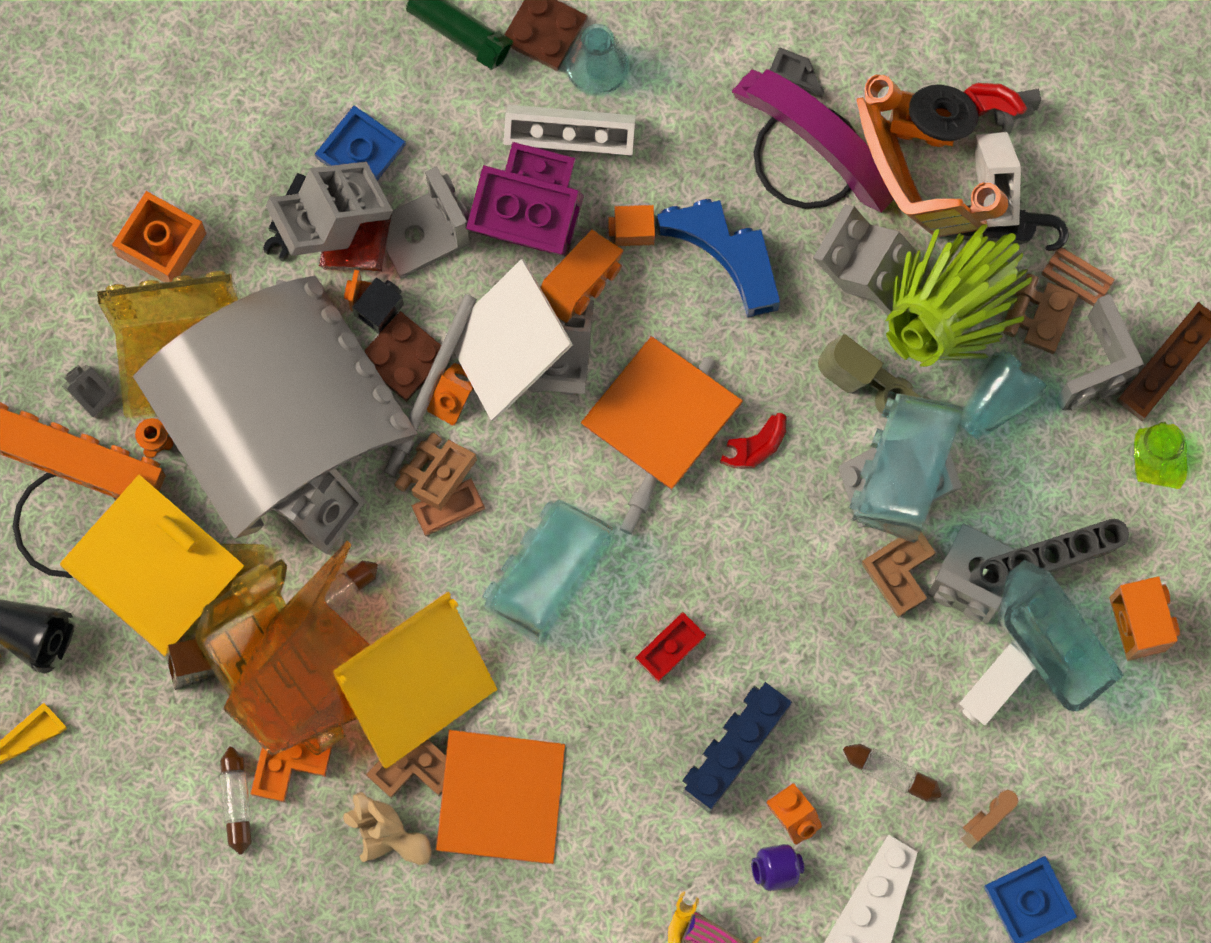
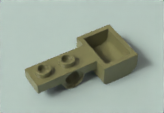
(854, 367)

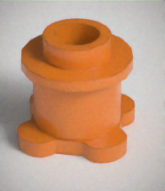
(156, 444)

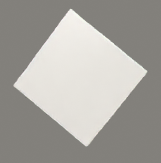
(510, 340)

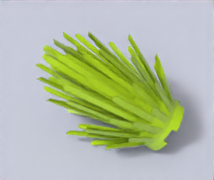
(931, 319)

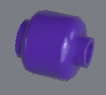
(777, 867)

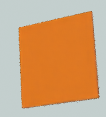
(661, 412)
(500, 797)

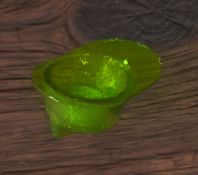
(1161, 455)

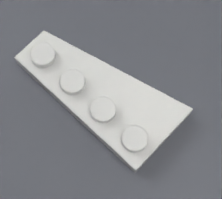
(878, 899)

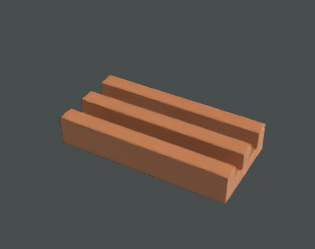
(1085, 267)

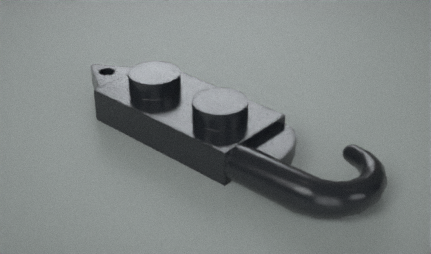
(1026, 229)

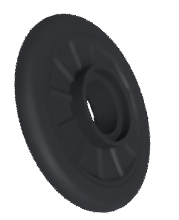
(952, 128)

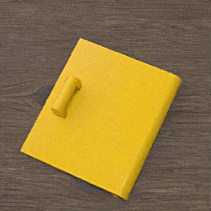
(151, 565)
(415, 680)

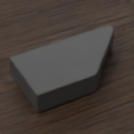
(797, 70)

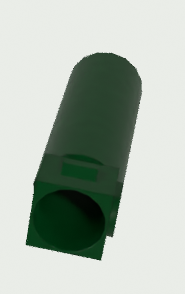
(462, 29)

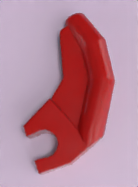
(995, 96)
(759, 447)

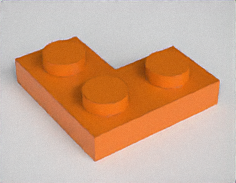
(275, 771)

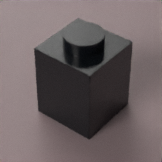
(378, 304)

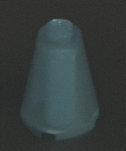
(597, 62)

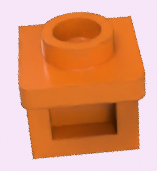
(795, 813)

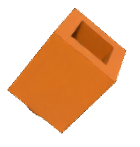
(632, 225)

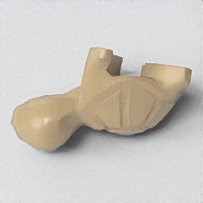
(384, 832)

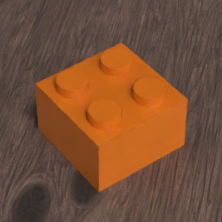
(159, 238)
(1144, 618)

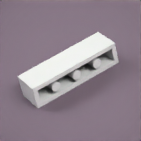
(569, 129)

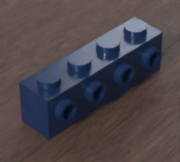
(737, 747)

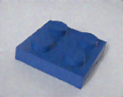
(361, 140)
(1030, 901)

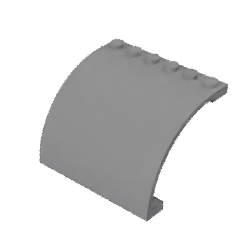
(270, 399)

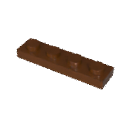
(1168, 363)

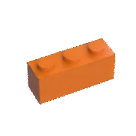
(582, 275)

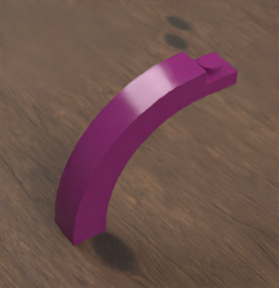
(820, 129)

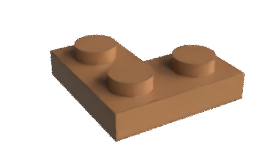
(891, 572)
(424, 761)

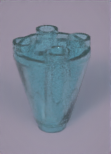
(1000, 395)

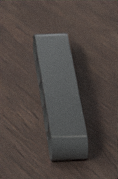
(1061, 546)

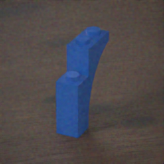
(741, 255)

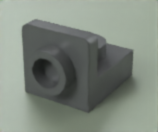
(1031, 99)
(88, 389)

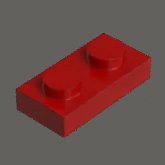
(670, 647)

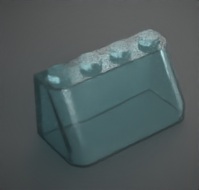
(906, 465)
(548, 569)
(1055, 638)

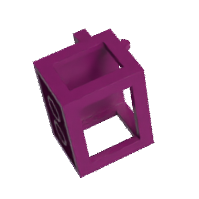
(528, 201)

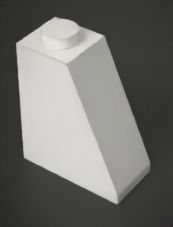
(999, 165)
(996, 685)

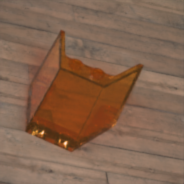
(289, 680)

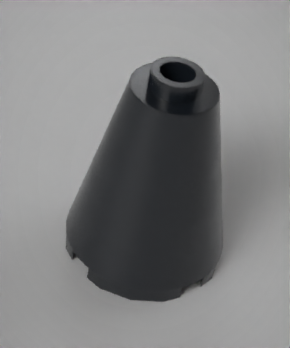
(35, 633)

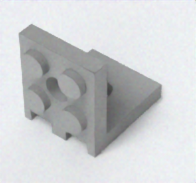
(437, 217)
(1121, 354)
(310, 504)
(953, 583)

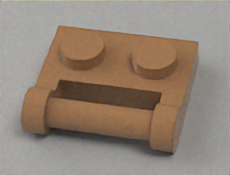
(983, 823)

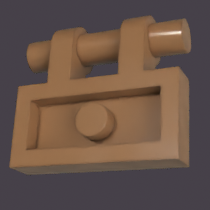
(1050, 317)
(443, 474)

